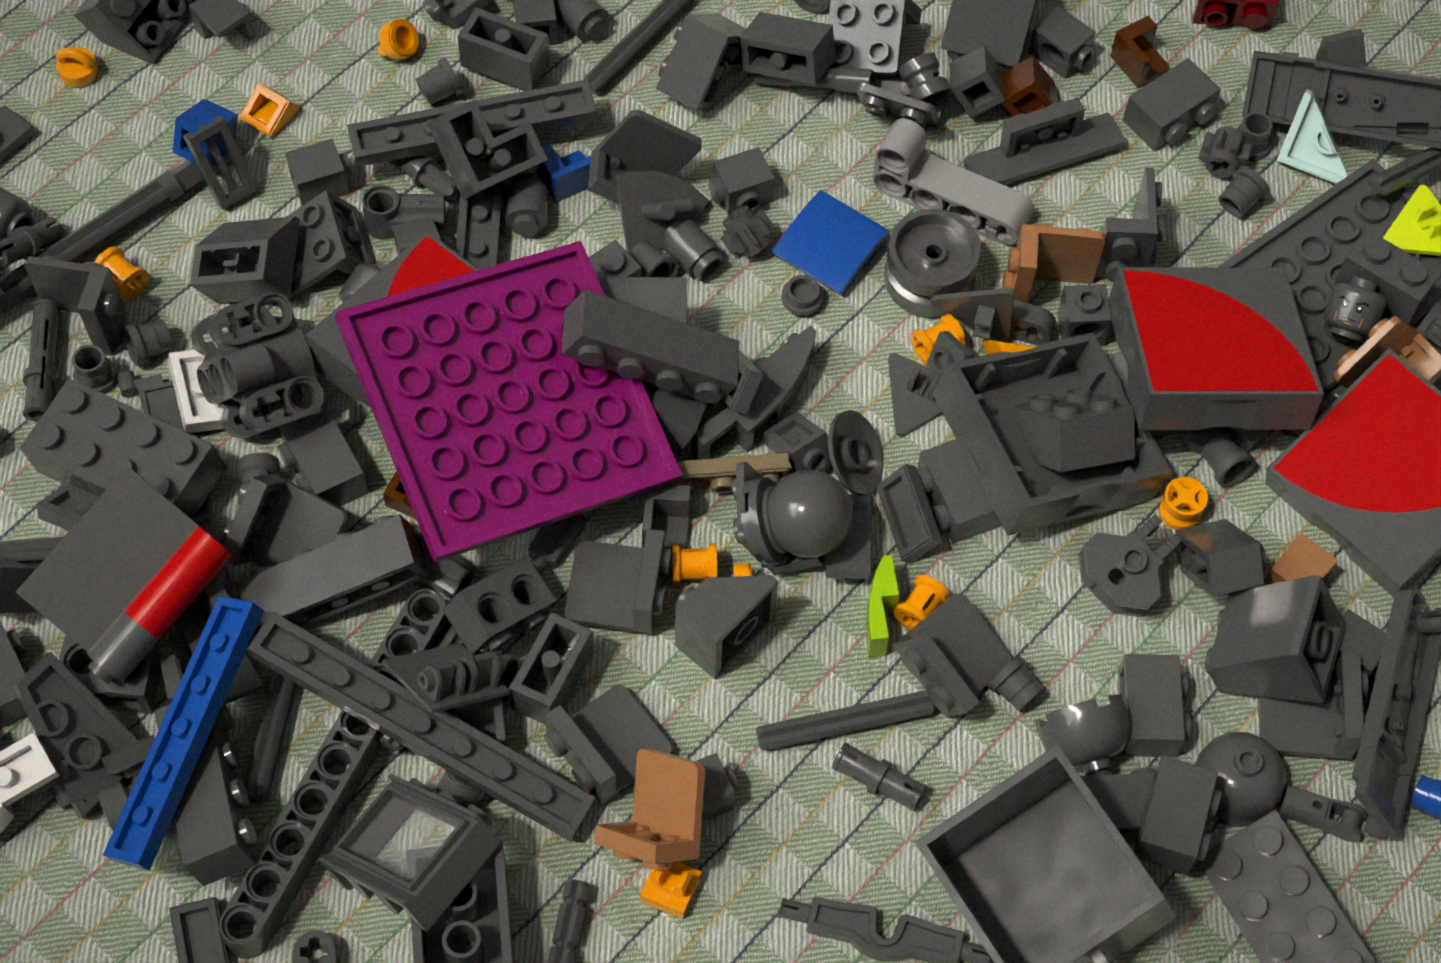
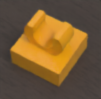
(671, 888)

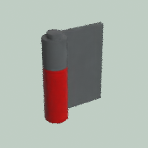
(124, 575)

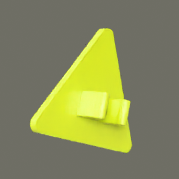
(1418, 225)

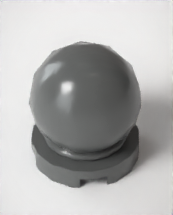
(799, 515)

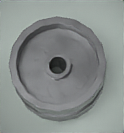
(930, 256)

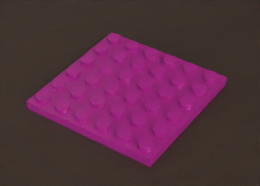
(490, 414)

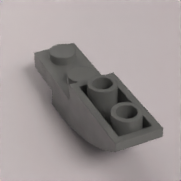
(781, 383)

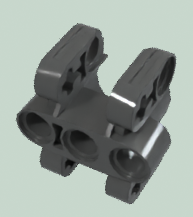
(256, 365)

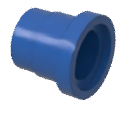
(1428, 797)

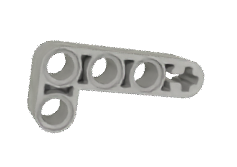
(930, 182)

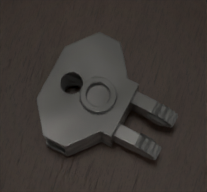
(1129, 565)

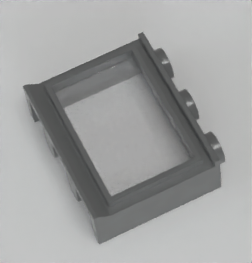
(413, 850)

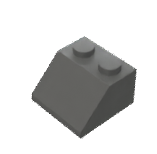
(723, 618)

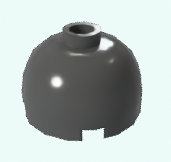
(1087, 732)
(1248, 776)

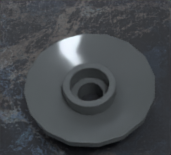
(855, 452)

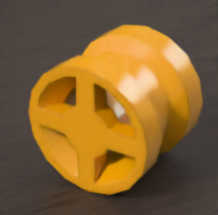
(1184, 492)

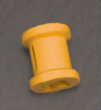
(124, 273)
(924, 340)
(693, 563)
(921, 602)

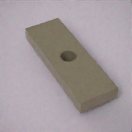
(720, 472)

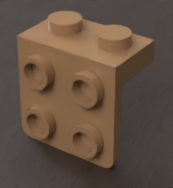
(1052, 255)
(1401, 339)
(664, 812)

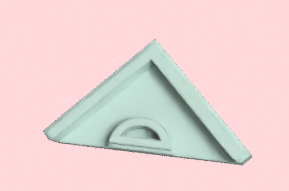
(1311, 145)

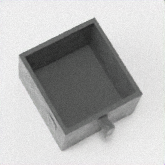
(1045, 871)

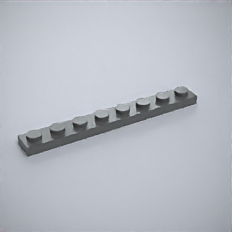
(432, 735)

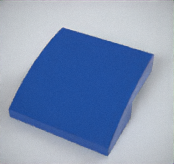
(830, 242)

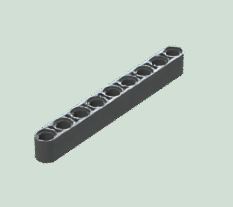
(323, 787)

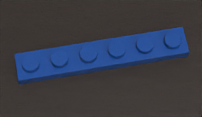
(183, 733)

